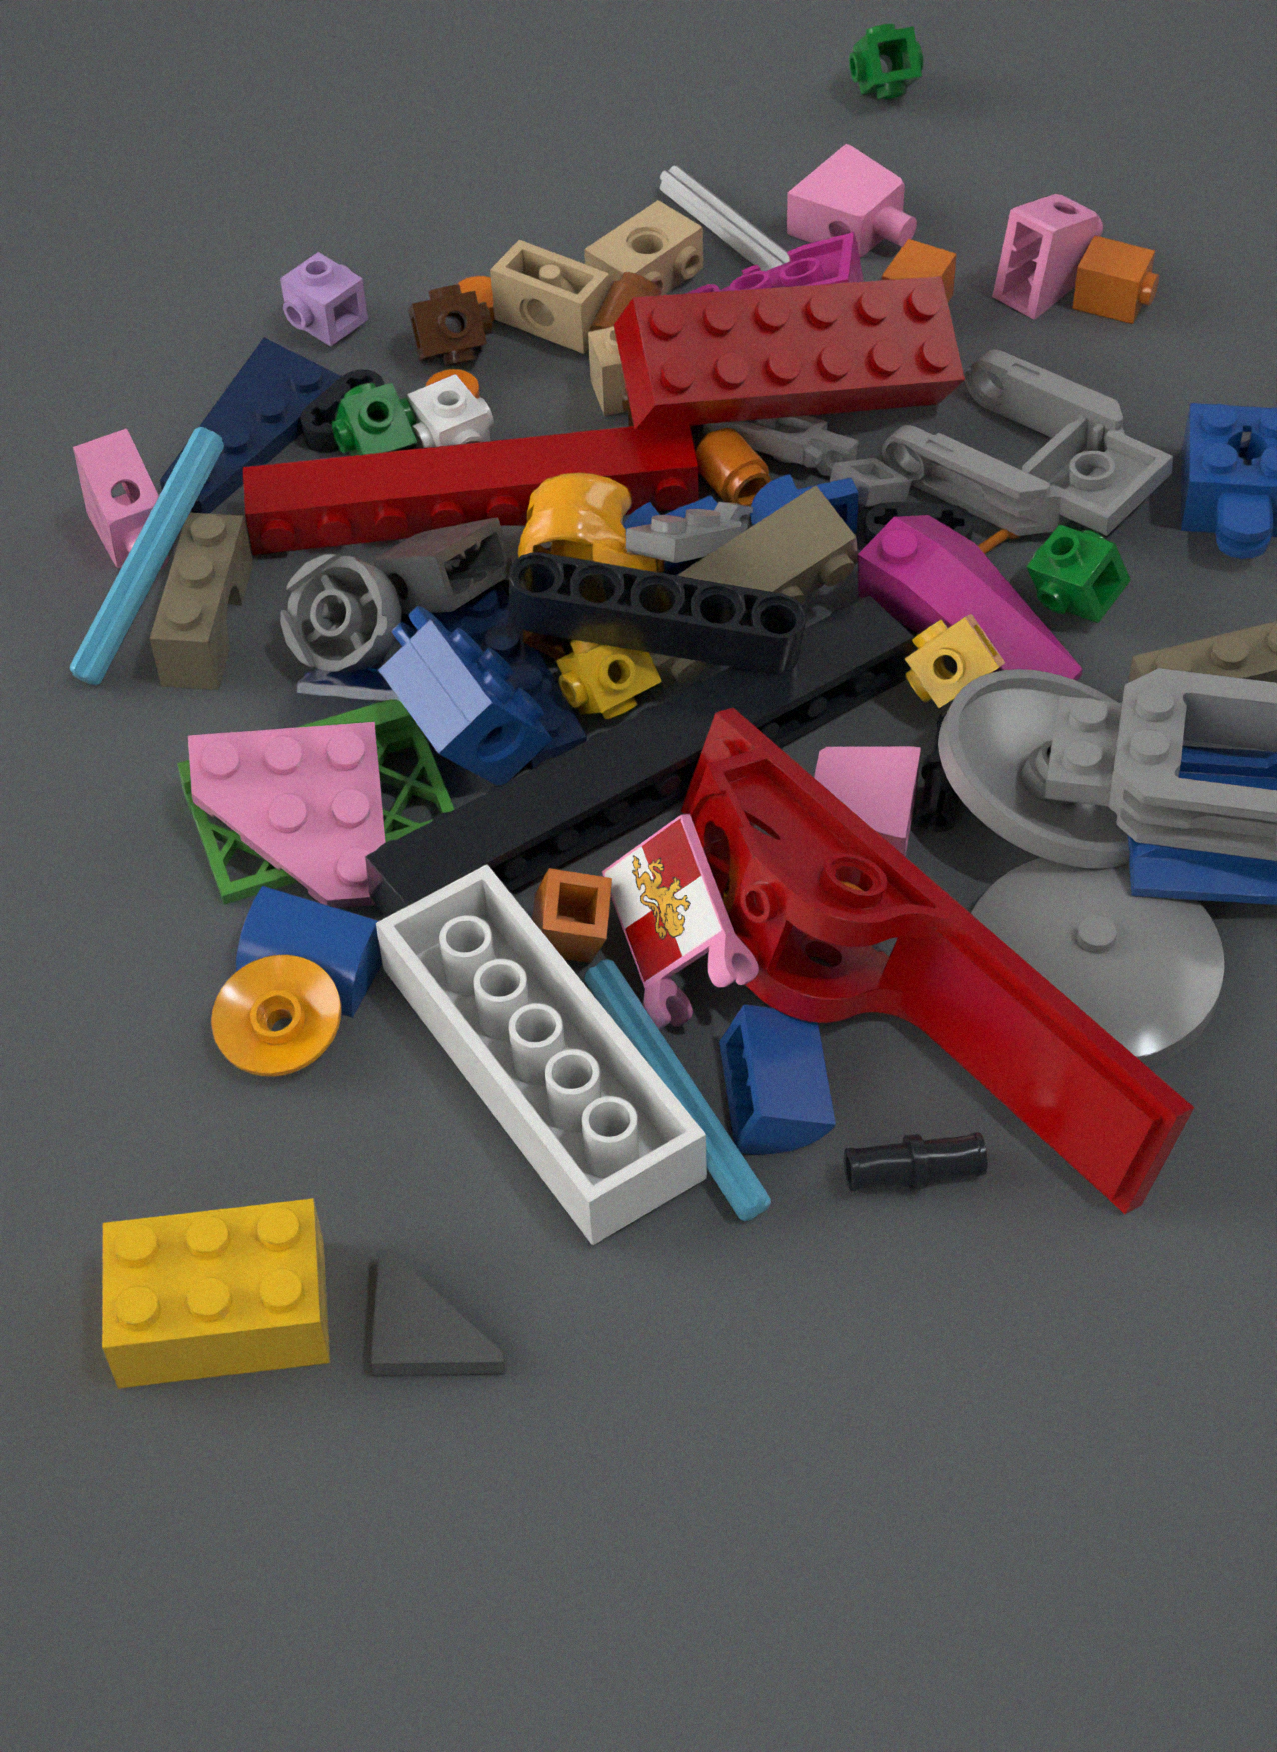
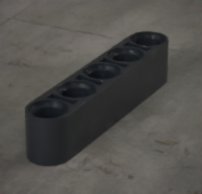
(656, 612)

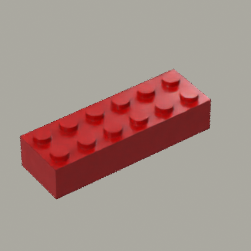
(787, 351)

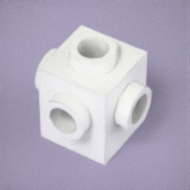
(449, 415)

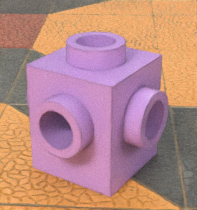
(324, 299)

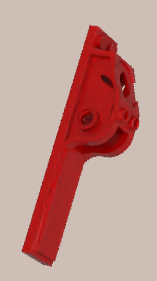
(944, 972)

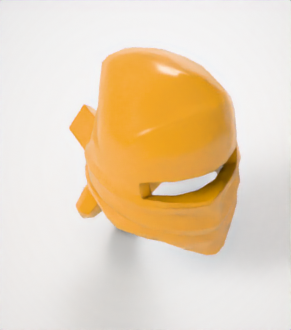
(582, 521)

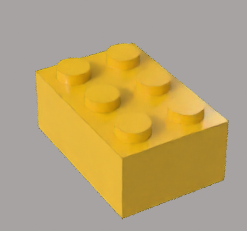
(214, 1293)

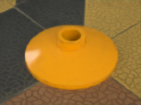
(261, 996)

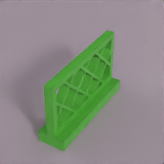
(394, 732)

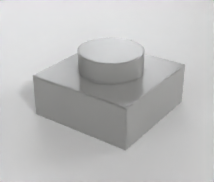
(873, 480)

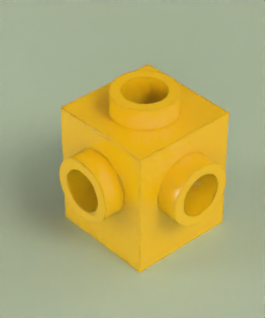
(963, 642)
(605, 677)

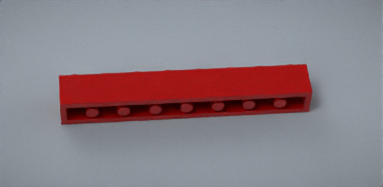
(454, 485)

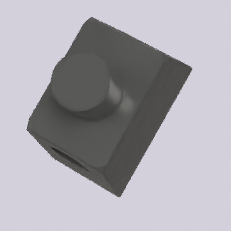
(419, 569)

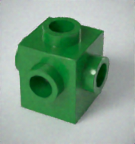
(899, 52)
(374, 421)
(1078, 573)

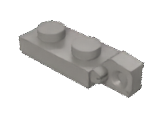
(795, 440)
(690, 537)

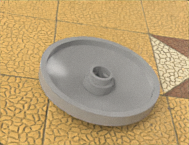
(998, 760)
(1128, 961)

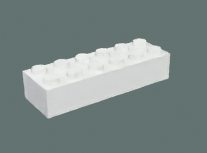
(542, 1054)

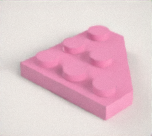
(298, 801)

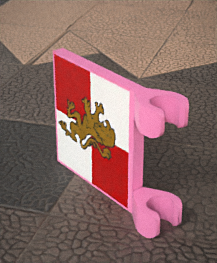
(674, 918)

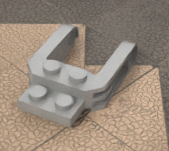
(1080, 475)
(1133, 752)

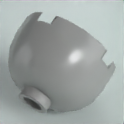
(340, 614)

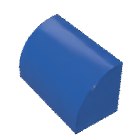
(330, 937)
(775, 1081)

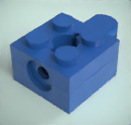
(1230, 482)
(464, 699)

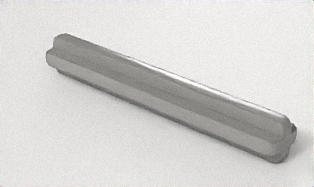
(722, 219)

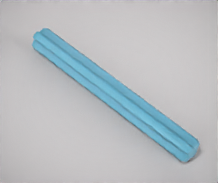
(146, 556)
(722, 1156)

